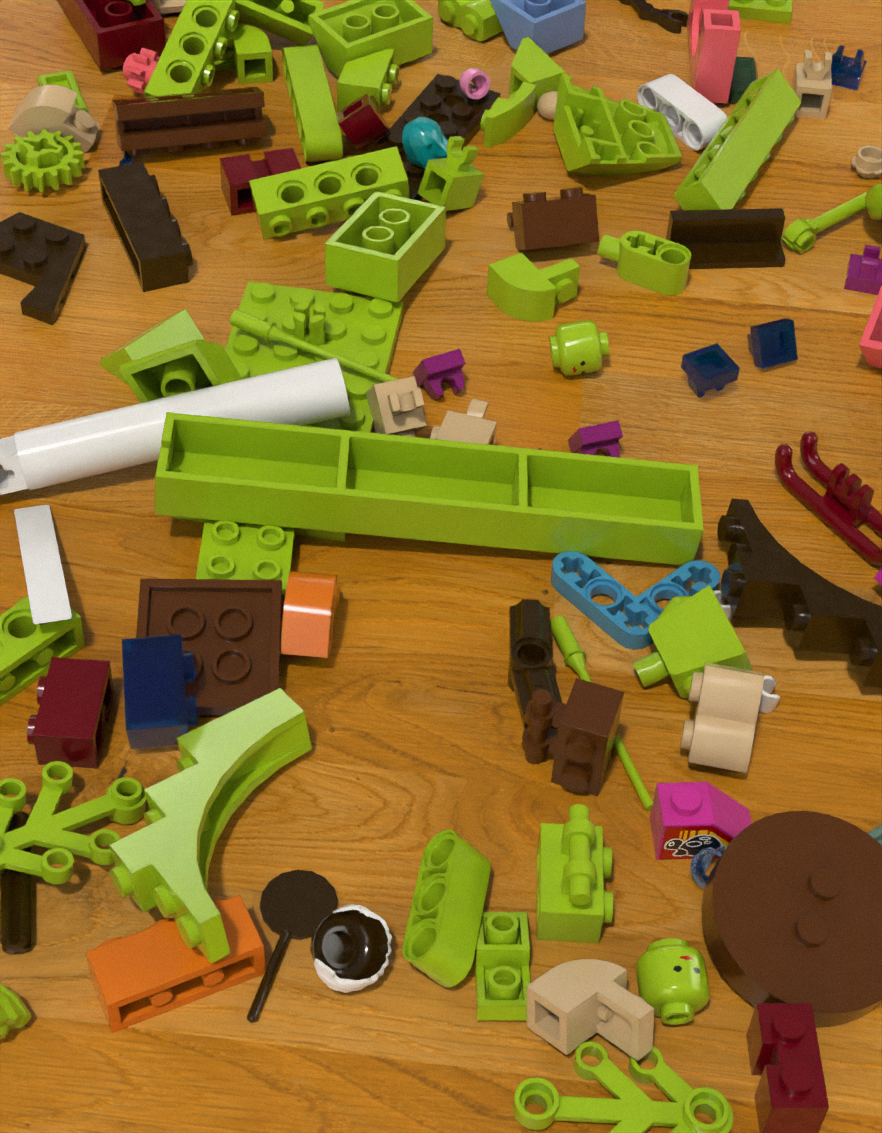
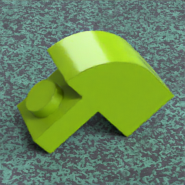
(249, 54)
(529, 292)

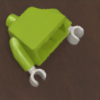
(693, 633)

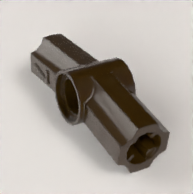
(530, 653)

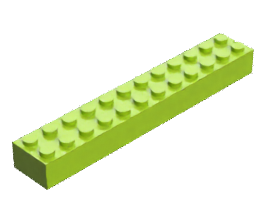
(427, 489)

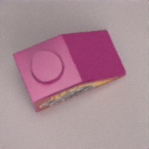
(693, 817)

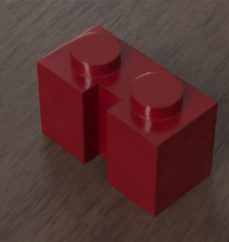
(240, 169)
(72, 712)
(788, 1057)

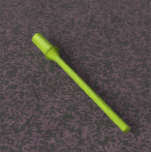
(270, 332)
(575, 657)

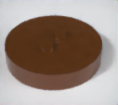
(799, 915)

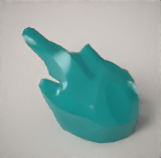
(423, 141)

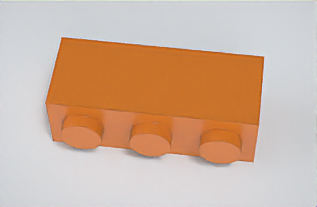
(159, 972)

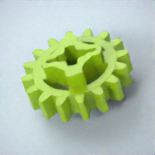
(42, 160)

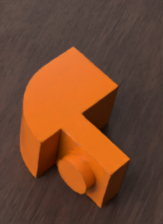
(309, 614)

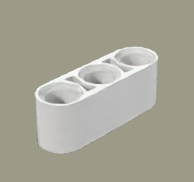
(689, 113)

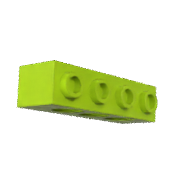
(193, 48)
(325, 191)
(29, 647)

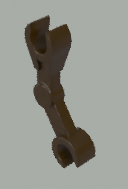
(669, 19)

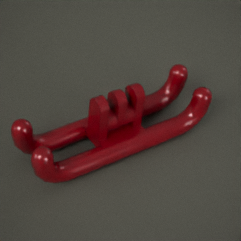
(845, 499)

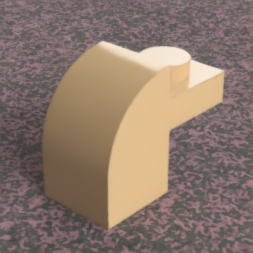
(53, 109)
(589, 999)

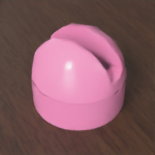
(479, 79)

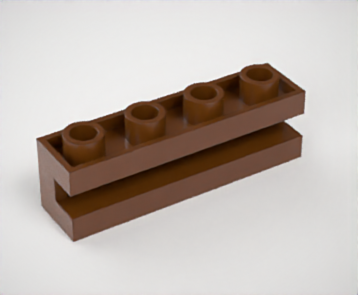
(189, 119)

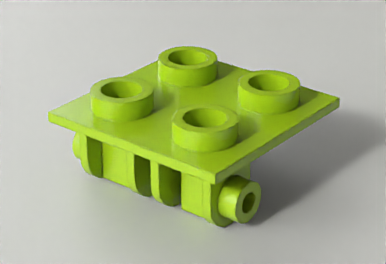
(245, 552)

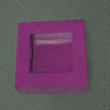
(865, 271)
(438, 369)
(597, 438)

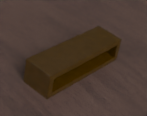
(145, 226)

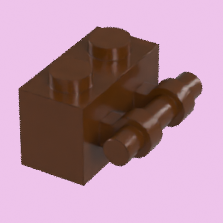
(554, 220)
(583, 736)

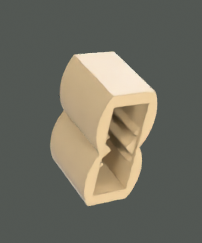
(723, 717)

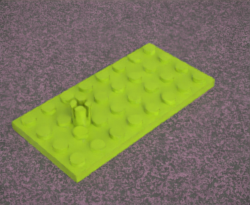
(338, 322)

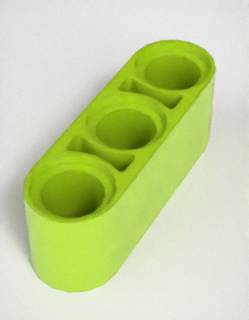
(447, 909)

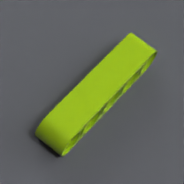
(312, 103)

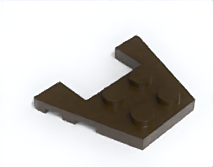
(41, 257)

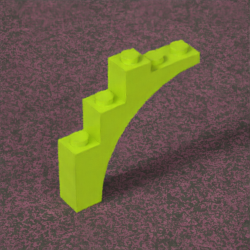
(188, 811)

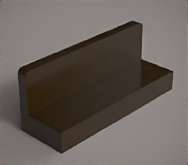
(729, 237)

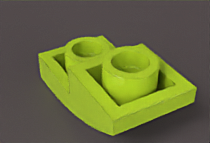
(508, 115)
(502, 967)

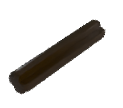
(16, 902)

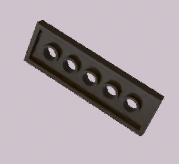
(452, 111)

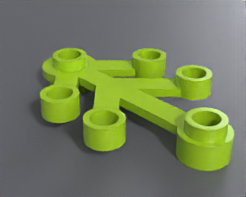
(122, 803)
(632, 1107)

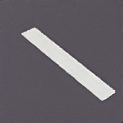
(42, 565)

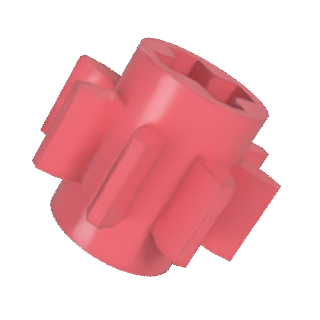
(139, 69)

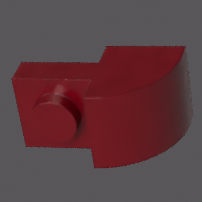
(363, 121)

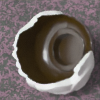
(351, 948)

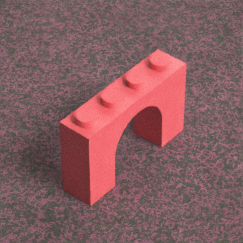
(712, 47)

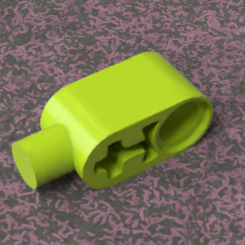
(648, 261)

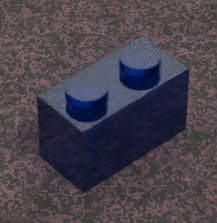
(157, 690)

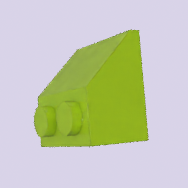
(179, 370)

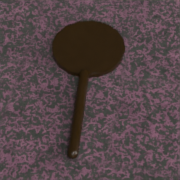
(293, 909)

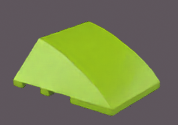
(608, 135)

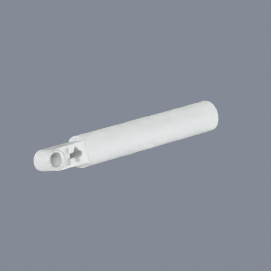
(135, 432)

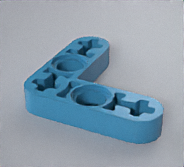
(638, 610)

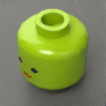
(578, 347)
(673, 980)

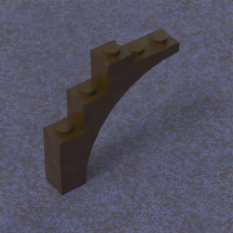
(774, 584)

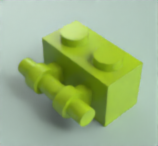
(571, 880)

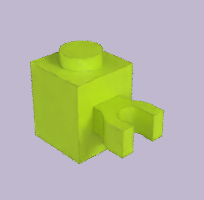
(453, 179)

